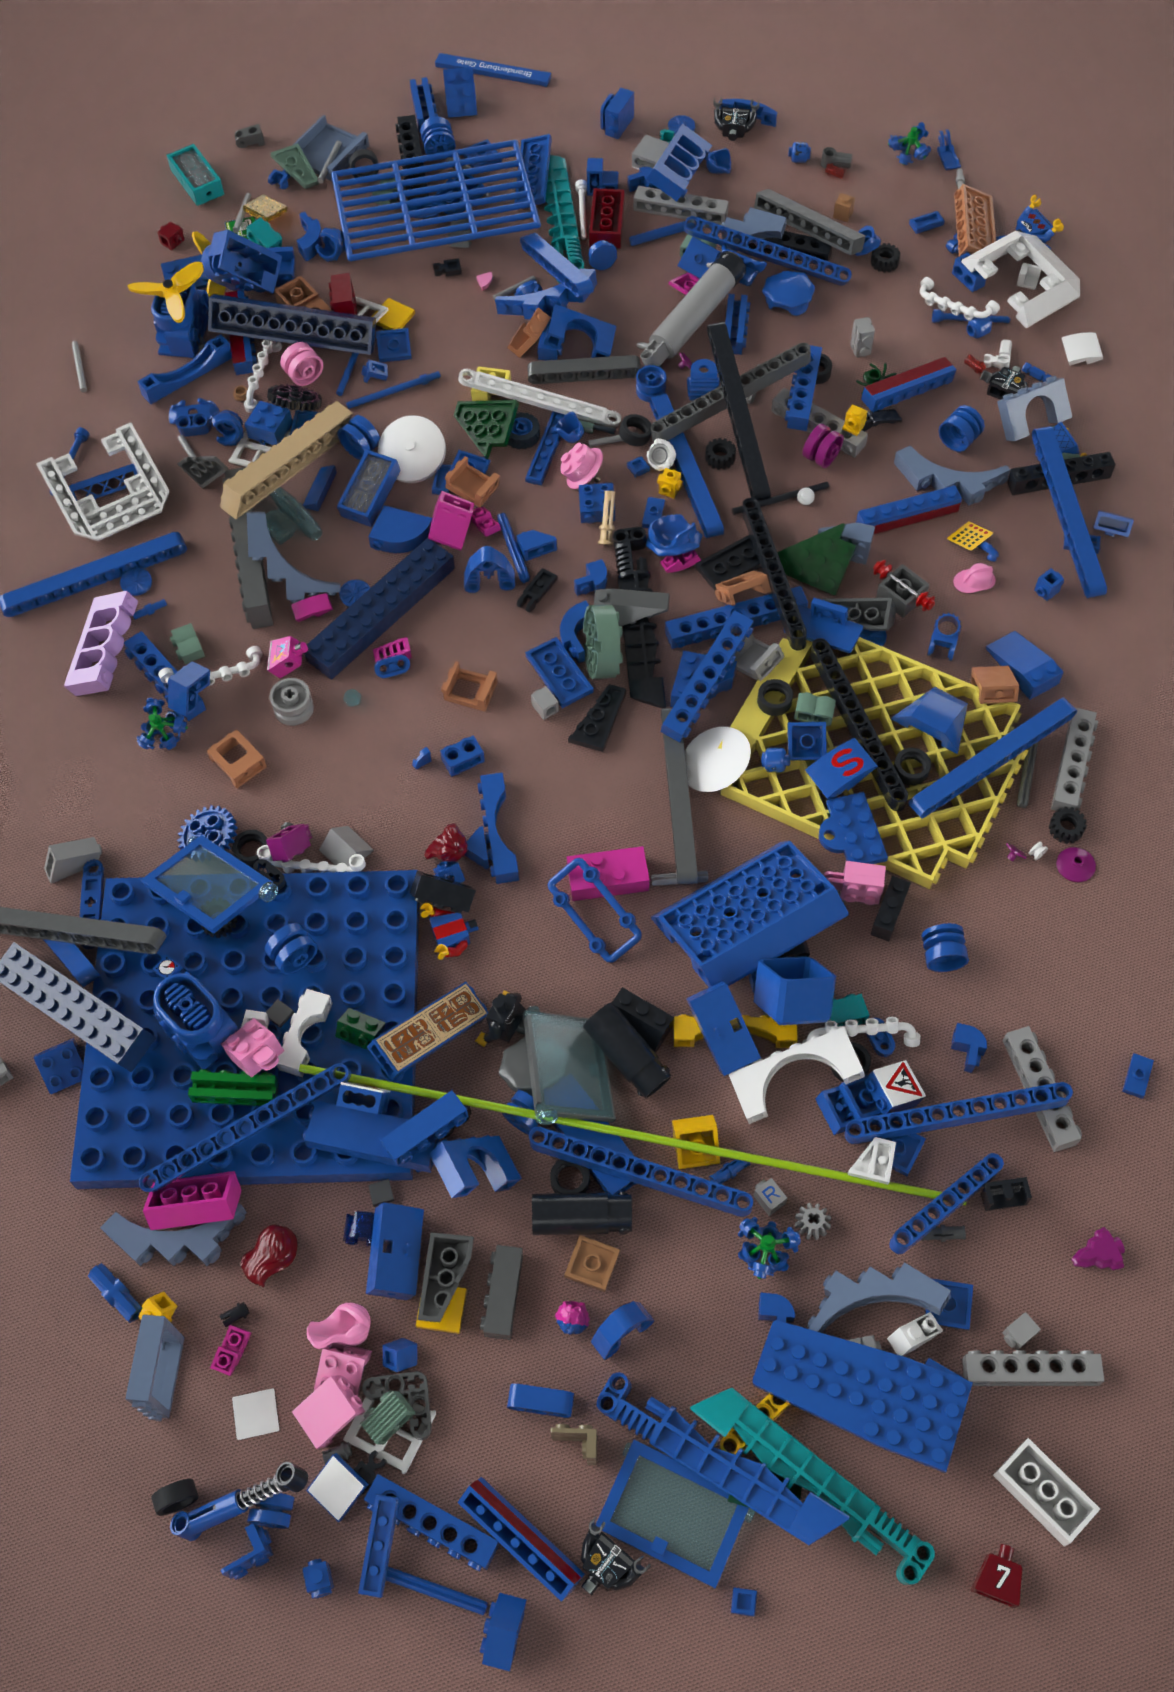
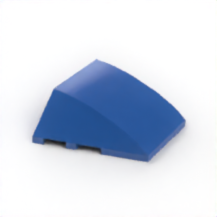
(936, 715)

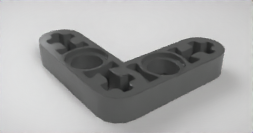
(413, 1394)

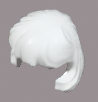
(661, 454)

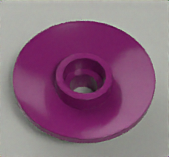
(1076, 871)

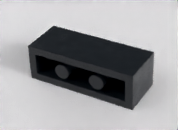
(442, 892)
(890, 908)

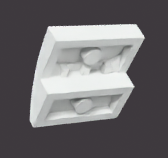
(1082, 348)

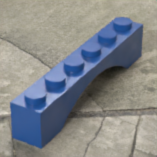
(213, 354)
(504, 860)

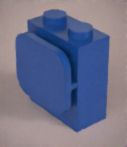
(617, 112)

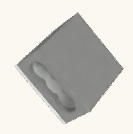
(648, 152)

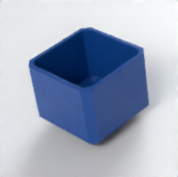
(794, 990)

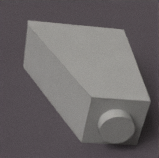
(70, 857)

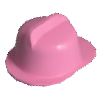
(975, 579)

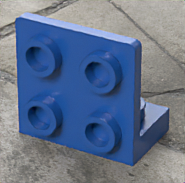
(60, 1066)

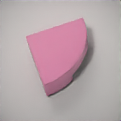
(484, 280)

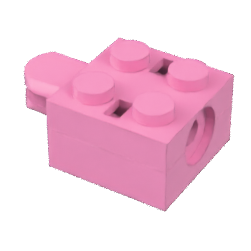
(859, 882)
(253, 1048)

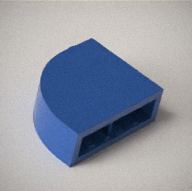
(398, 530)

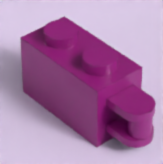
(289, 842)

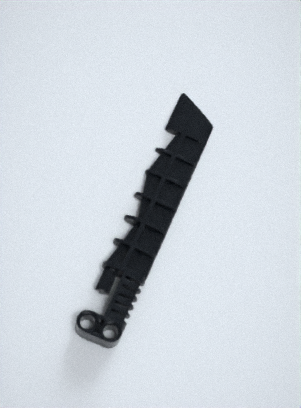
(638, 637)

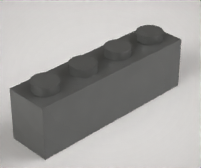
(502, 1293)

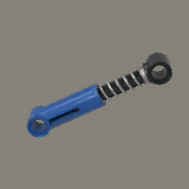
(192, 1524)

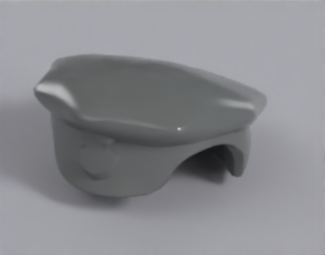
(515, 1067)

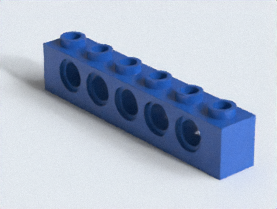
(803, 392)
(151, 661)
(486, 1545)

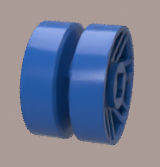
(650, 382)
(522, 1100)
(271, 1513)

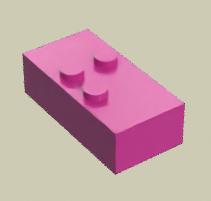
(620, 871)
(193, 1201)

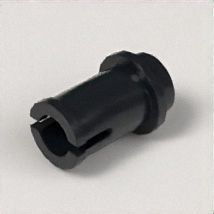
(236, 1313)

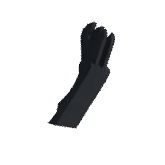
(880, 417)

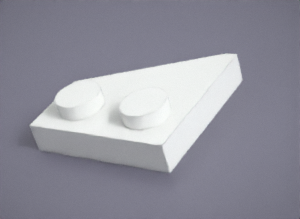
(875, 1161)

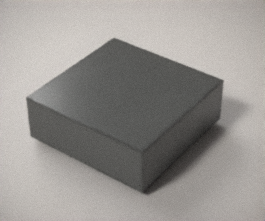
(279, 1013)
(381, 1192)

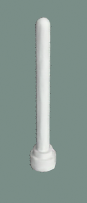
(581, 188)

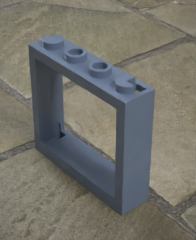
(155, 1367)

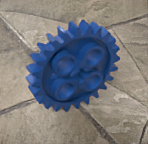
(214, 824)

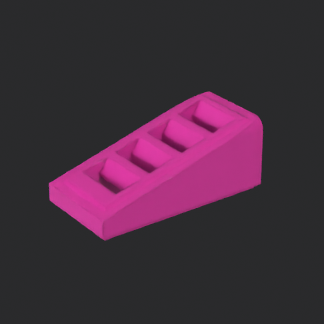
(391, 647)

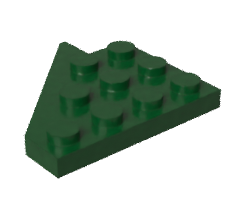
(487, 422)
(819, 559)

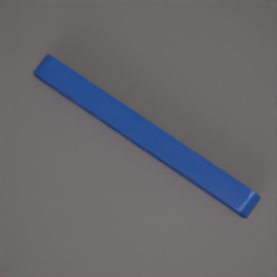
(759, 253)
(690, 474)
(1069, 512)
(91, 574)
(992, 758)
(966, 1106)
(235, 1130)
(648, 1178)

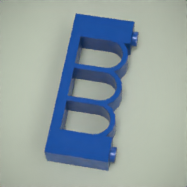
(679, 162)

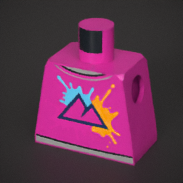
(285, 655)

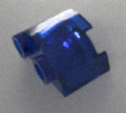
(358, 1228)

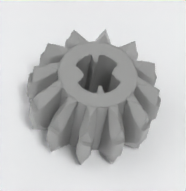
(815, 1228)

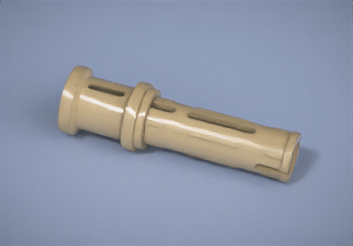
(607, 529)

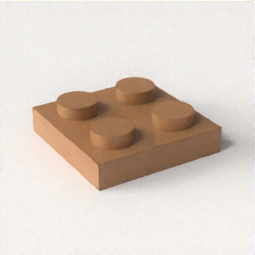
(592, 1263)

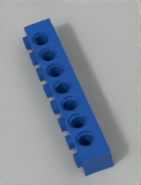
(711, 622)
(736, 624)

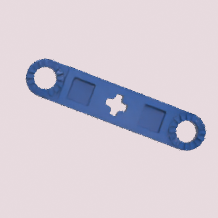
(92, 890)

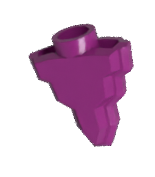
(1101, 1251)

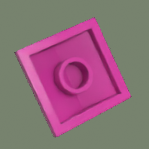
(684, 282)

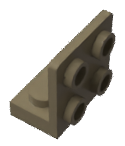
(583, 1433)

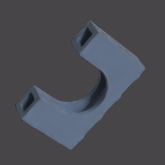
(1013, 406)

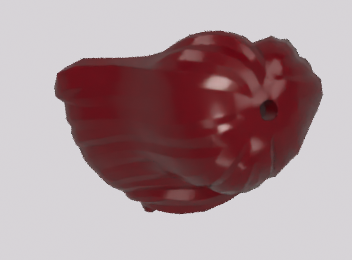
(449, 845)
(271, 1254)

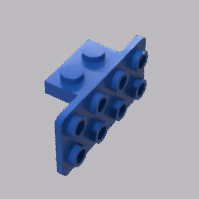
(830, 623)

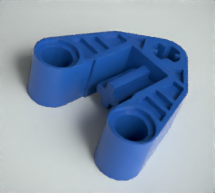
(488, 560)
(618, 1325)

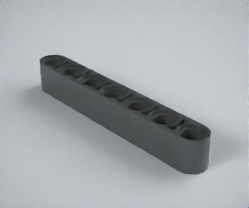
(583, 369)

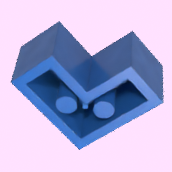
(598, 178)
(185, 686)
(502, 1631)

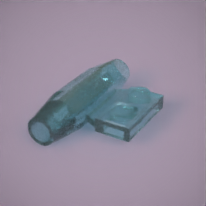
(289, 517)

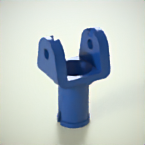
(279, 177)

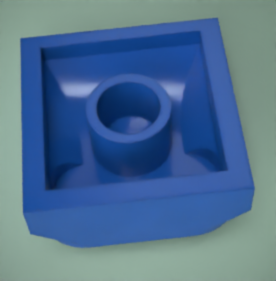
(806, 740)

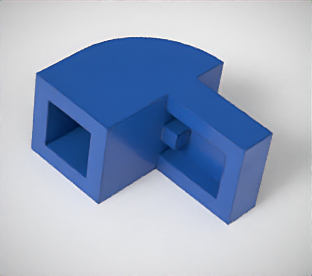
(639, 179)
(594, 580)
(969, 1040)
(775, 1307)

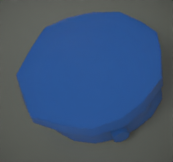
(871, 241)
(602, 255)

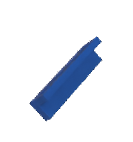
(103, 477)

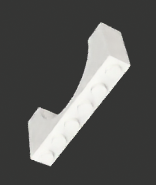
(831, 1048)

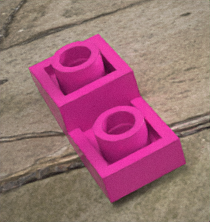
(484, 522)
(681, 562)
(311, 606)
(231, 1351)

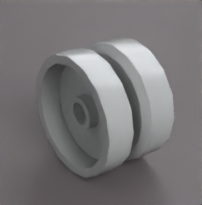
(291, 701)

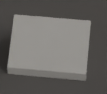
(342, 844)

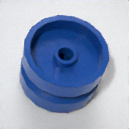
(358, 436)
(291, 948)

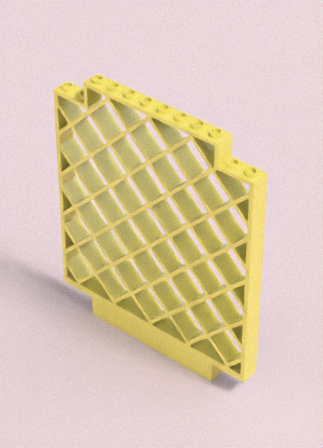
(754, 723)

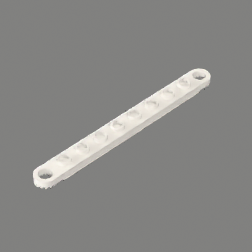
(539, 397)

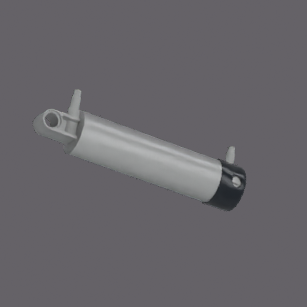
(693, 309)

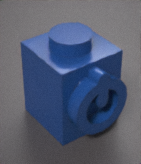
(1049, 584)
(318, 1578)

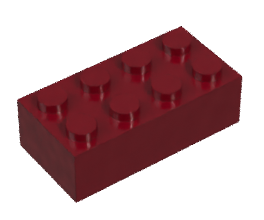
(607, 216)

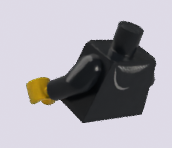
(502, 1018)

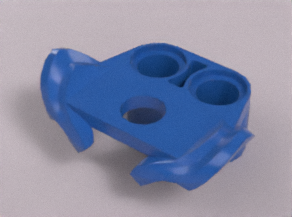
(753, 267)
(180, 416)

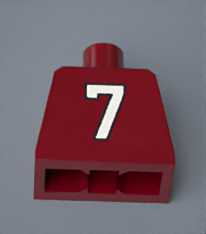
(1000, 1578)

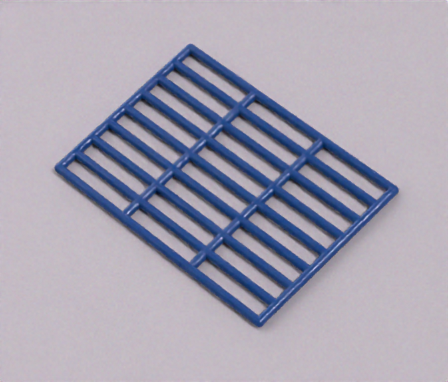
(464, 193)

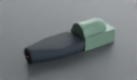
(590, 427)

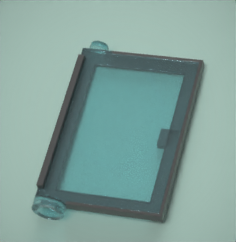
(566, 1069)

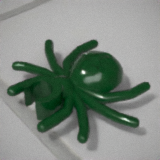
(874, 375)

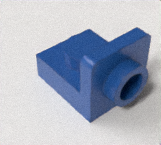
(376, 370)

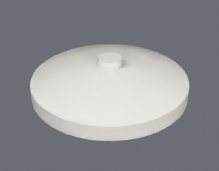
(416, 447)

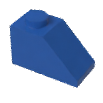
(535, 544)

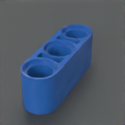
(540, 1400)

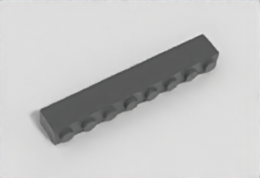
(811, 222)

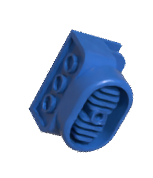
(192, 1018)

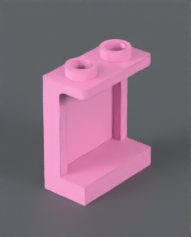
(328, 1410)

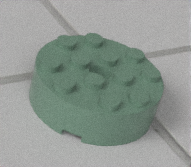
(602, 641)

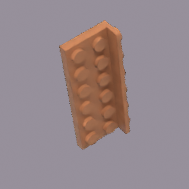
(974, 219)

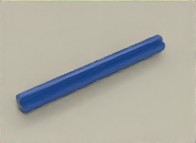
(659, 233)
(513, 548)
(436, 1591)

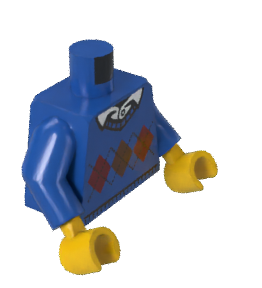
(1034, 223)

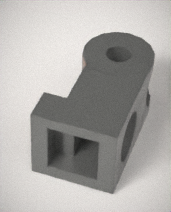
(249, 136)

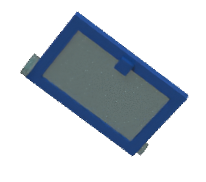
(209, 883)
(672, 1514)

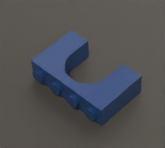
(566, 319)
(486, 1151)

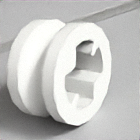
(1038, 850)

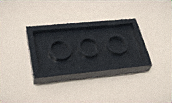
(729, 562)

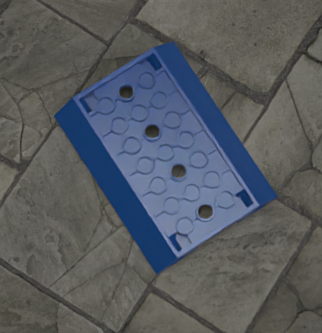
(761, 925)

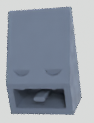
(860, 535)

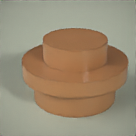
(240, 393)

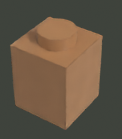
(844, 207)

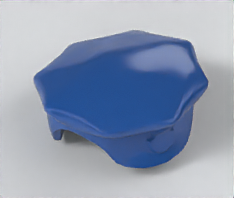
(789, 291)
(672, 536)

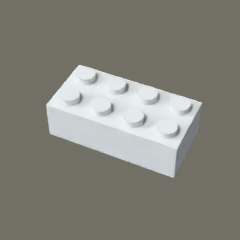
(1046, 1492)

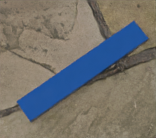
(545, 452)

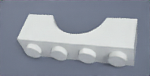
(312, 1009)

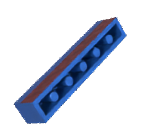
(241, 346)
(908, 384)
(911, 509)
(521, 1538)

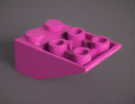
(451, 520)

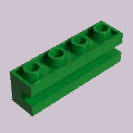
(232, 1088)

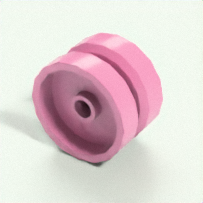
(301, 363)

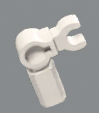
(1001, 360)

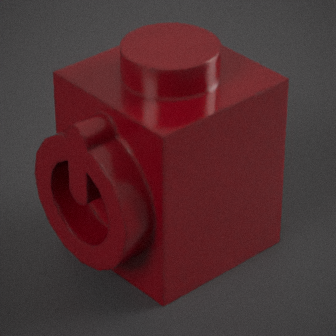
(170, 235)

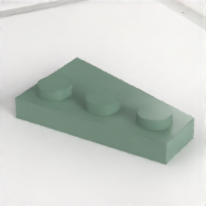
(296, 164)

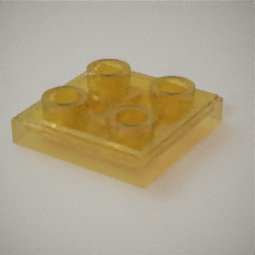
(265, 208)

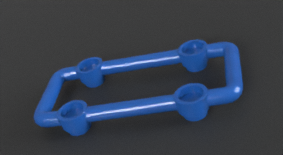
(626, 920)

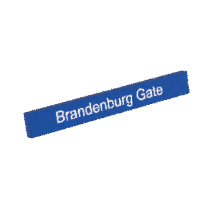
(494, 69)

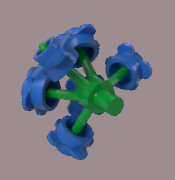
(904, 144)
(157, 723)
(769, 1238)

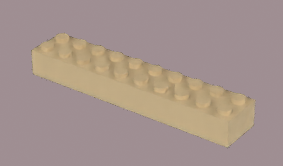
(283, 460)

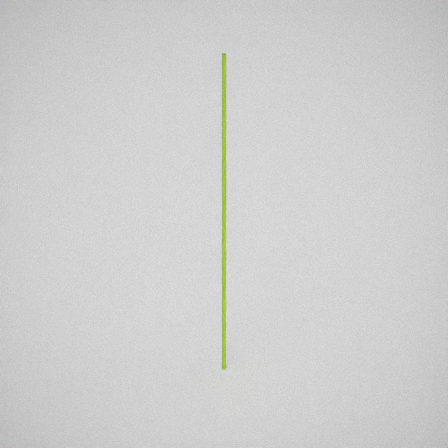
(632, 1134)

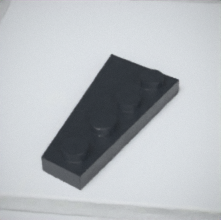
(598, 724)

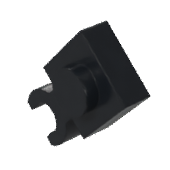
(450, 267)
(367, 1471)

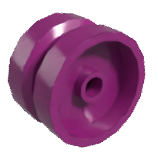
(823, 445)

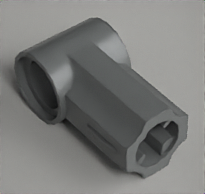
(837, 158)

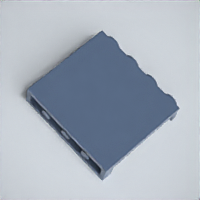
(320, 140)

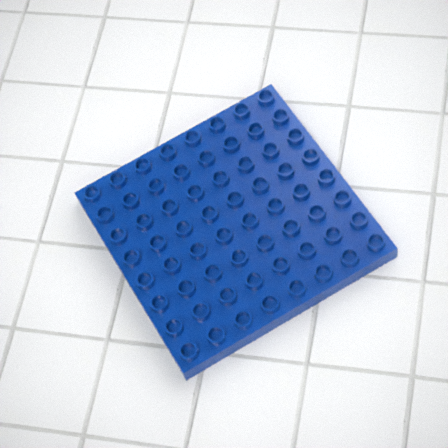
(364, 962)

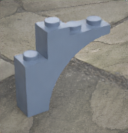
(757, 224)

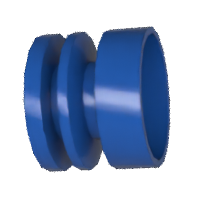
(437, 135)
(961, 428)
(945, 947)

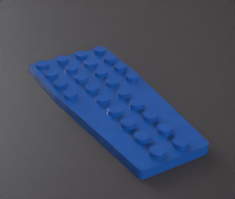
(866, 1392)

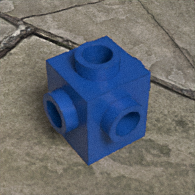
(449, 871)

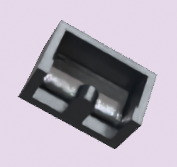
(1006, 1194)

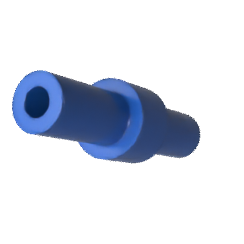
(149, 609)

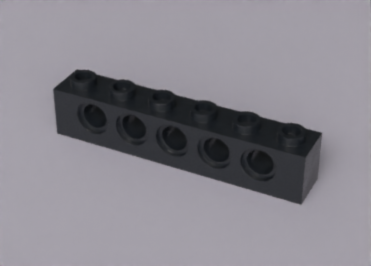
(800, 243)
(1080, 470)

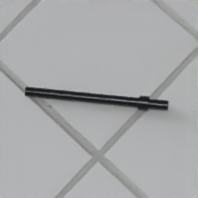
(779, 498)

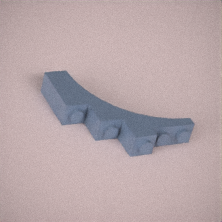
(970, 485)
(297, 583)
(172, 1245)
(906, 1287)

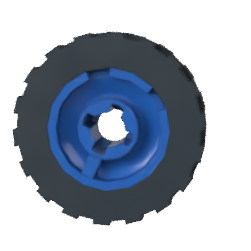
(524, 431)

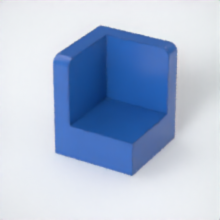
(399, 1354)

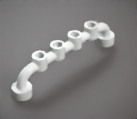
(956, 308)
(268, 347)
(254, 654)
(356, 863)
(892, 1026)

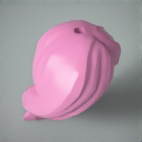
(345, 1326)

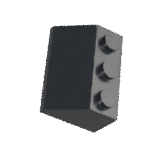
(646, 1018)

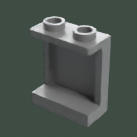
(758, 658)

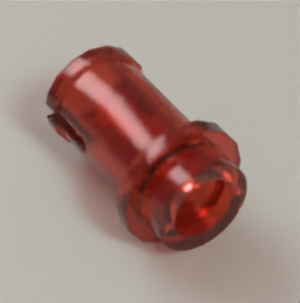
(834, 170)
(978, 366)

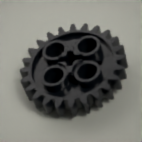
(294, 397)

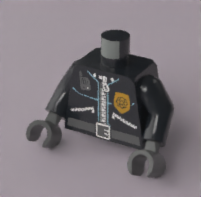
(734, 121)
(1004, 381)
(607, 1562)

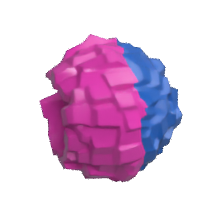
(572, 1317)

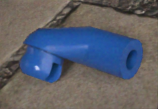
(987, 547)

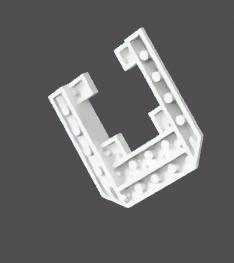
(1060, 283)
(84, 516)

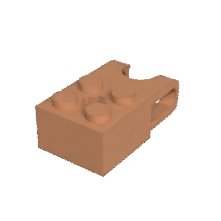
(299, 293)

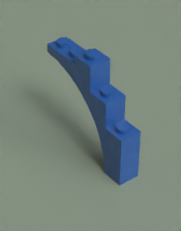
(527, 304)

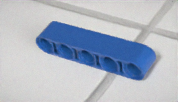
(74, 961)

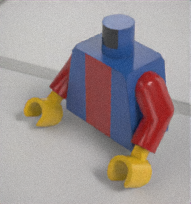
(449, 930)

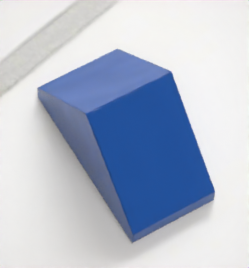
(477, 848)

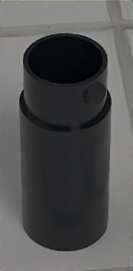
(627, 1050)
(581, 1213)

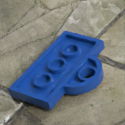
(853, 830)

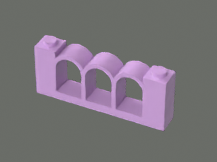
(83, 678)

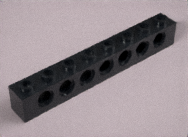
(410, 148)

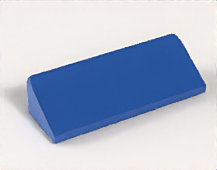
(320, 487)

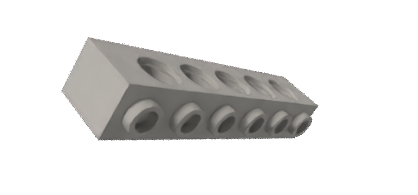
(657, 202)
(851, 444)
(1084, 721)
(1025, 1038)
(1091, 1366)

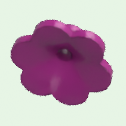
(685, 361)
(1014, 852)

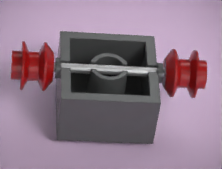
(903, 587)

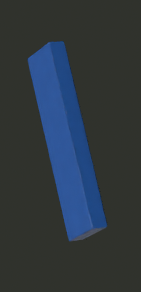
(379, 1545)

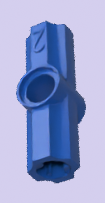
(115, 1292)

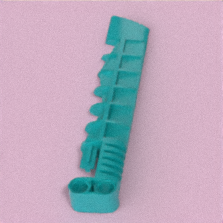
(563, 216)
(791, 1459)

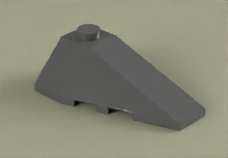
(203, 469)
(633, 604)
(872, 613)
(444, 1269)

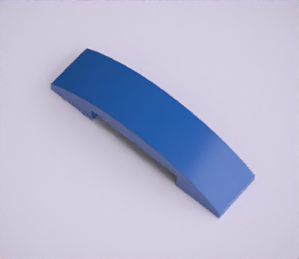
(764, 113)

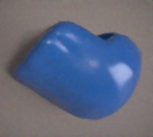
(719, 161)
(569, 428)

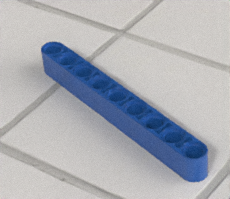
(557, 265)

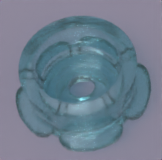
(349, 694)

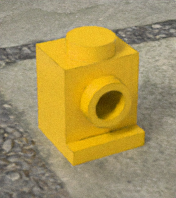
(855, 420)

